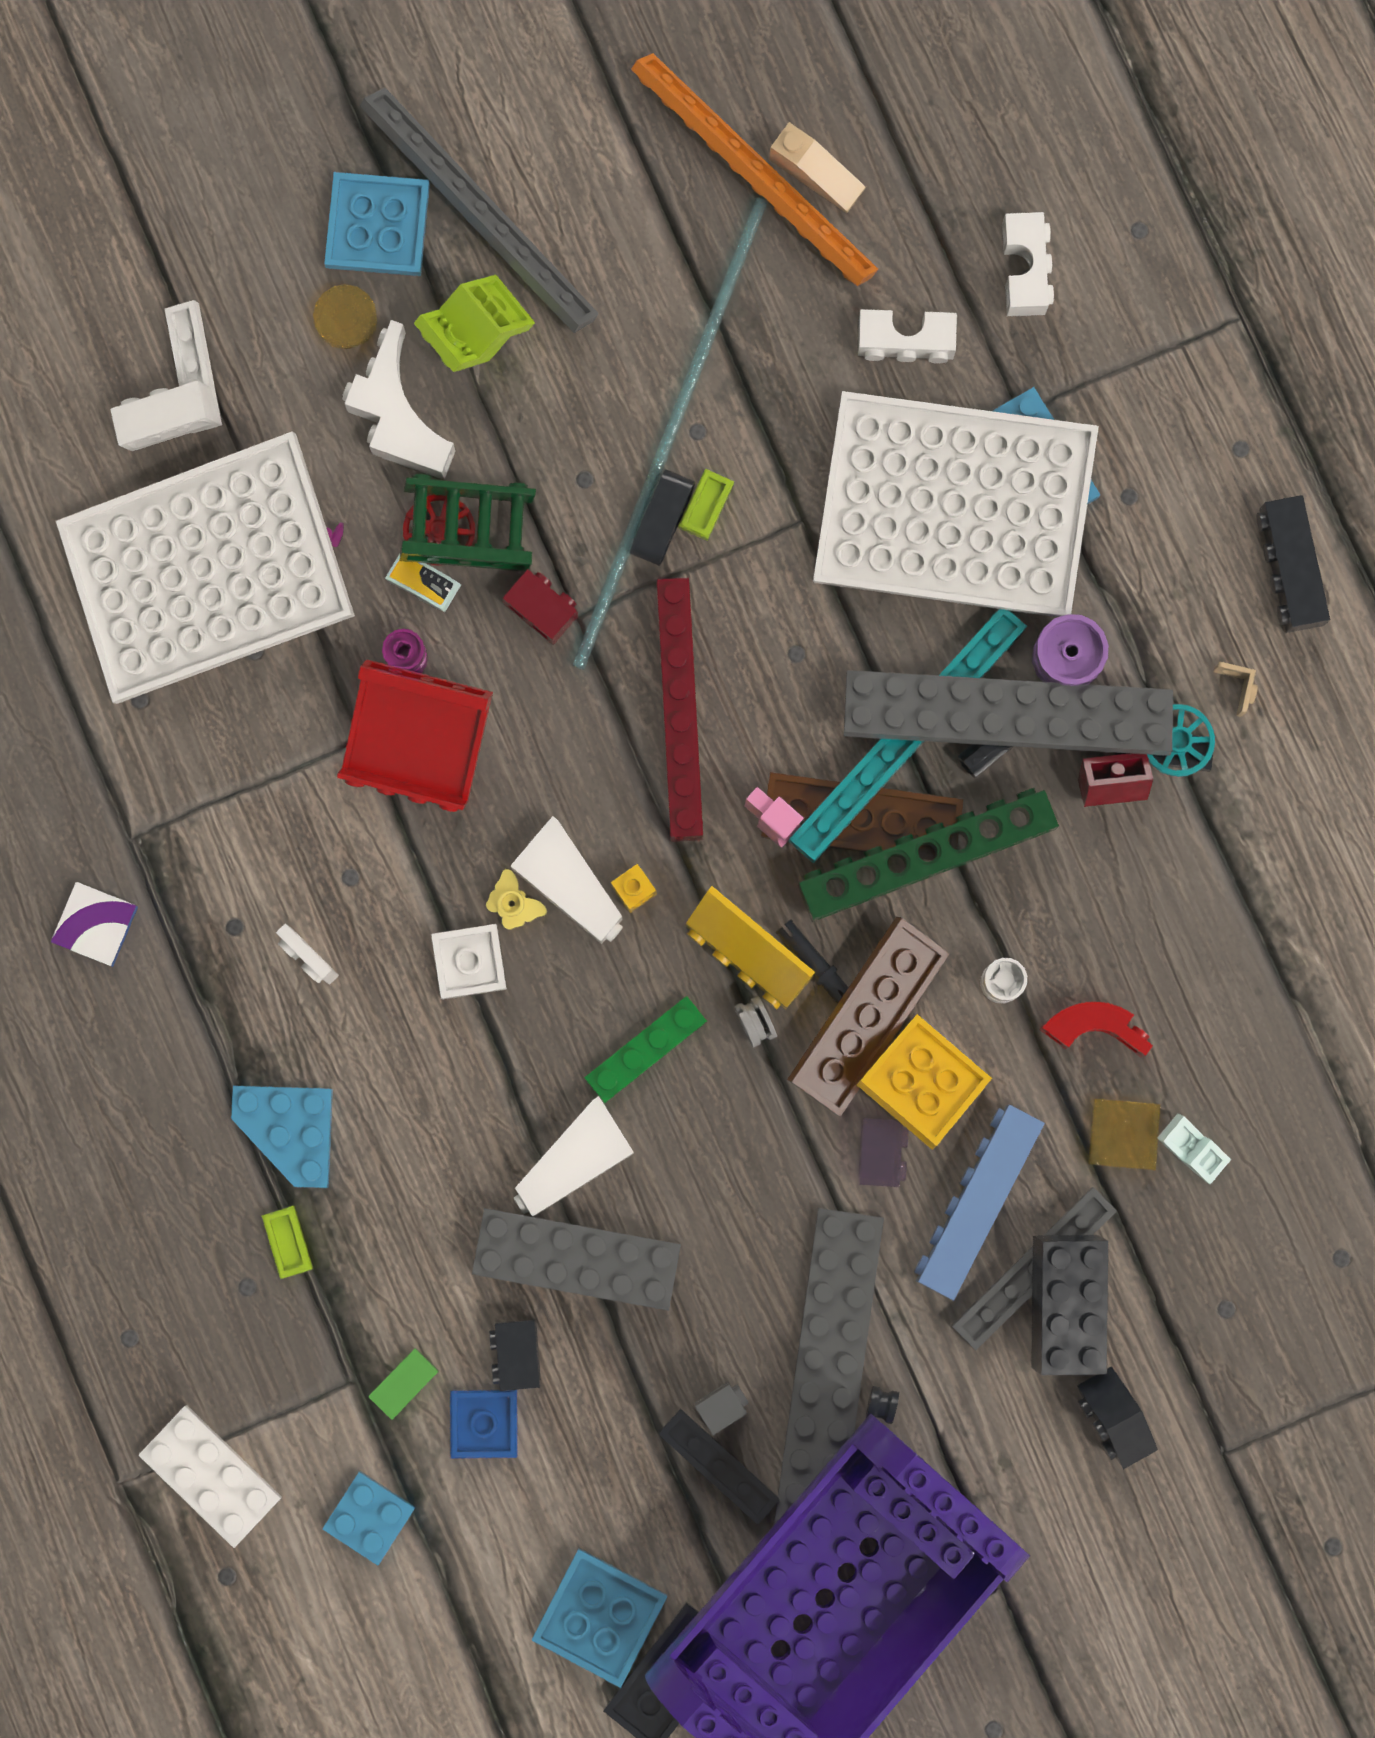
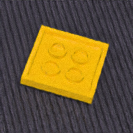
(924, 1082)

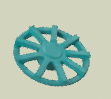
(1182, 743)

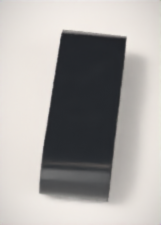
(662, 517)

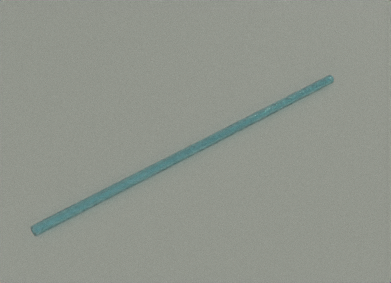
(670, 433)

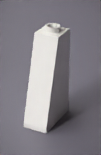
(565, 879)
(577, 1157)

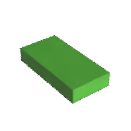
(403, 1383)

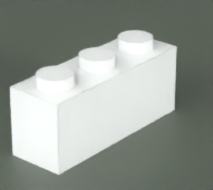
(164, 415)

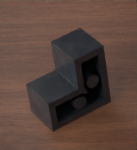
(1117, 1418)

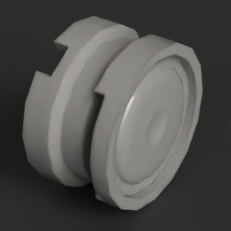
(752, 1023)

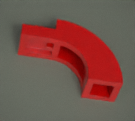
(1099, 1017)

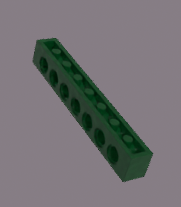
(1039, 822)

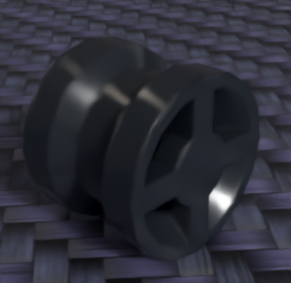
(882, 1404)

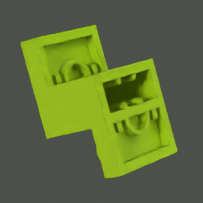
(474, 323)

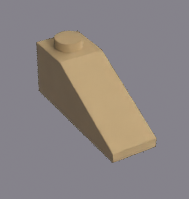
(815, 167)

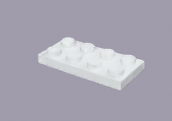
(210, 1476)

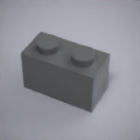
(722, 1407)

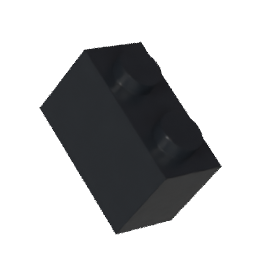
(516, 1355)

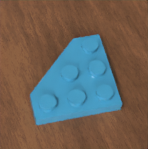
(289, 1129)

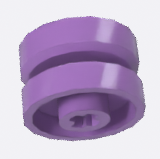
(1081, 637)

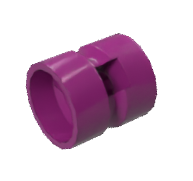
(405, 650)

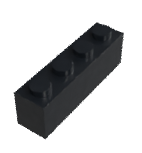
(1293, 564)

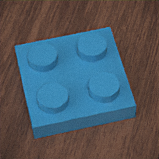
(369, 1518)

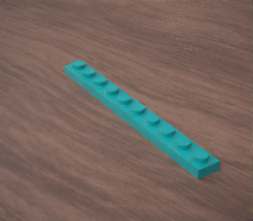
(890, 754)

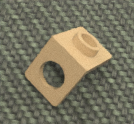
(1249, 689)

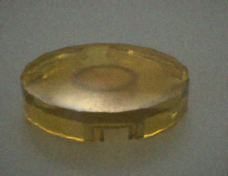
(345, 316)

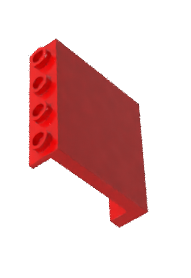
(415, 735)

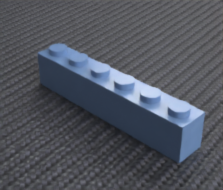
(979, 1201)

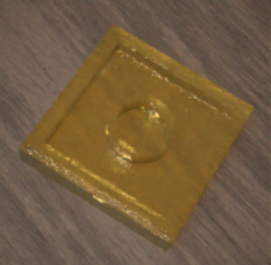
(1124, 1134)

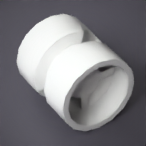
(1003, 980)

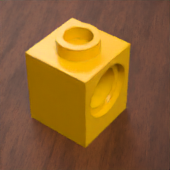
(633, 888)

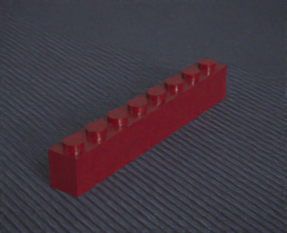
(680, 710)

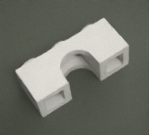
(1027, 236)
(880, 339)

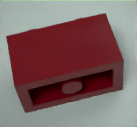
(541, 606)
(1115, 779)

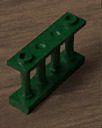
(450, 551)

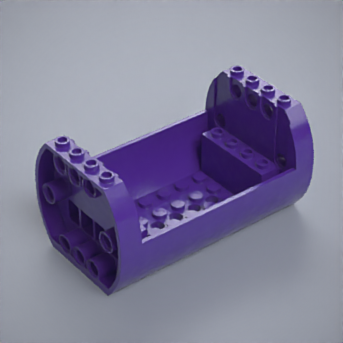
(879, 1631)

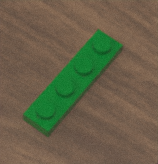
(645, 1049)

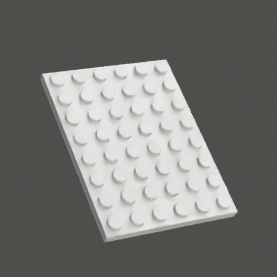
(956, 504)
(204, 568)

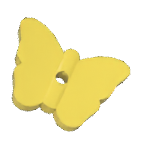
(524, 909)

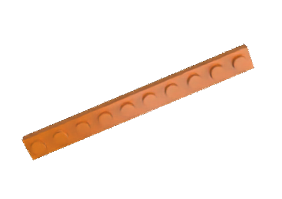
(754, 169)

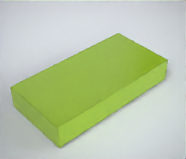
(706, 504)
(287, 1242)

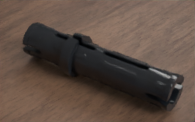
(805, 951)

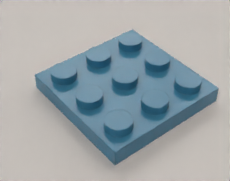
(377, 224)
(599, 1617)

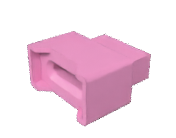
(775, 817)

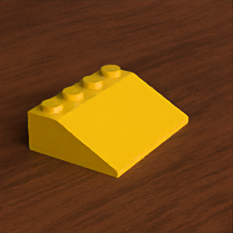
(749, 949)

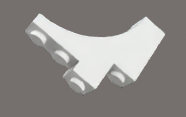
(399, 431)

